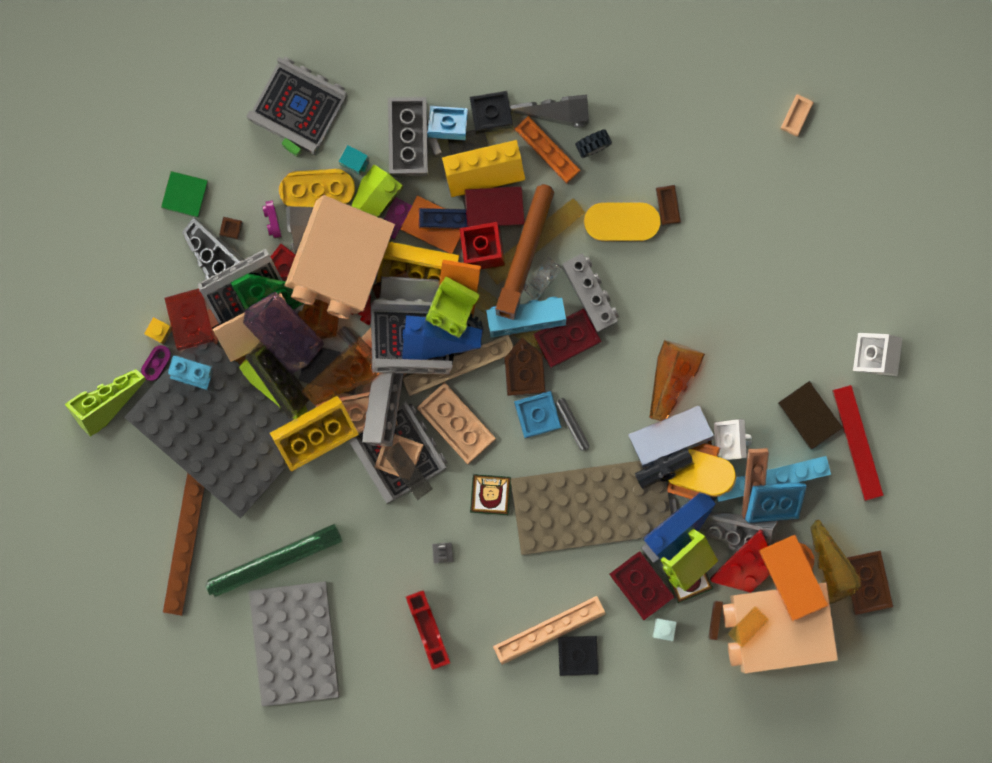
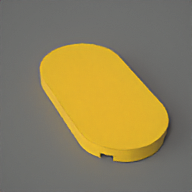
(306, 187)
(622, 221)
(707, 475)

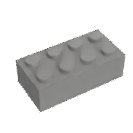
(408, 136)

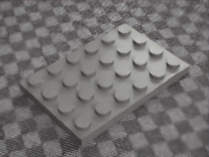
(293, 644)

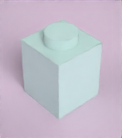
(664, 629)

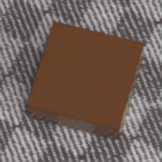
(230, 228)

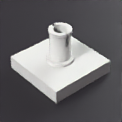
(731, 439)

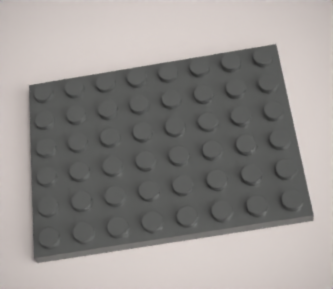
(215, 432)

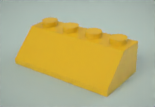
(484, 168)
(417, 261)
(314, 433)

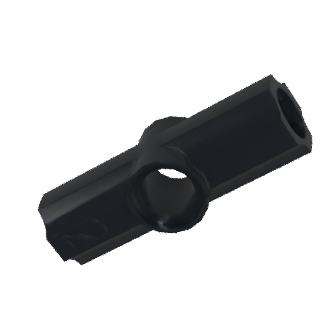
(664, 468)

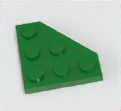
(254, 288)

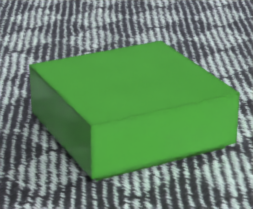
(291, 147)

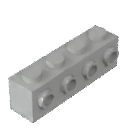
(590, 293)
(382, 409)

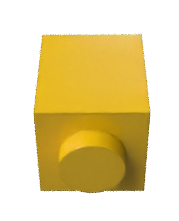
(158, 331)

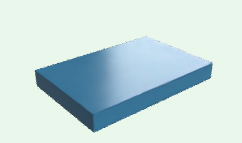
(775, 502)

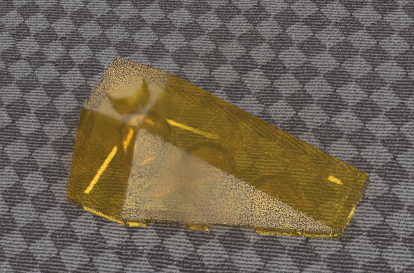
(837, 569)

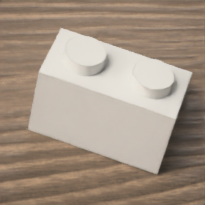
(877, 354)

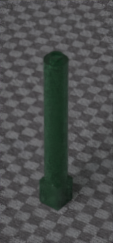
(274, 561)

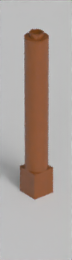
(511, 293)

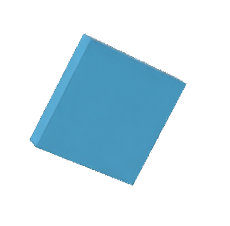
(447, 123)
(537, 414)

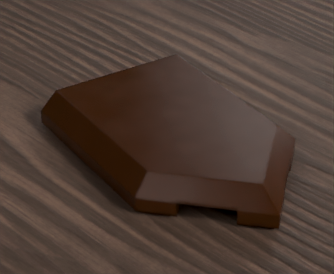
(524, 369)

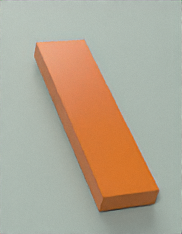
(547, 149)

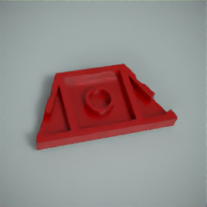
(746, 567)

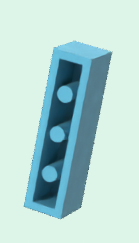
(529, 317)

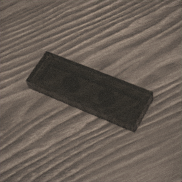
(408, 471)

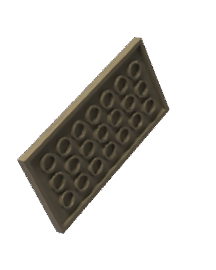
(586, 507)

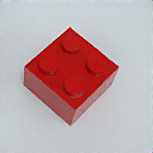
(482, 245)

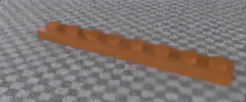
(184, 547)

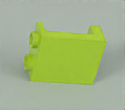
(452, 306)
(690, 562)

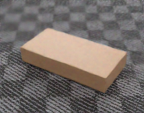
(797, 115)

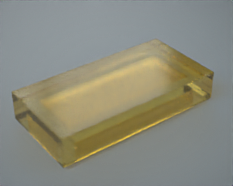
(748, 626)

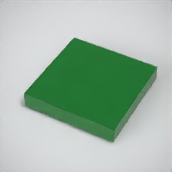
(184, 194)

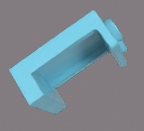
(190, 372)

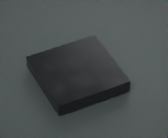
(491, 112)
(578, 655)

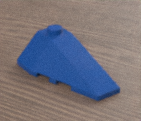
(428, 341)
(672, 534)

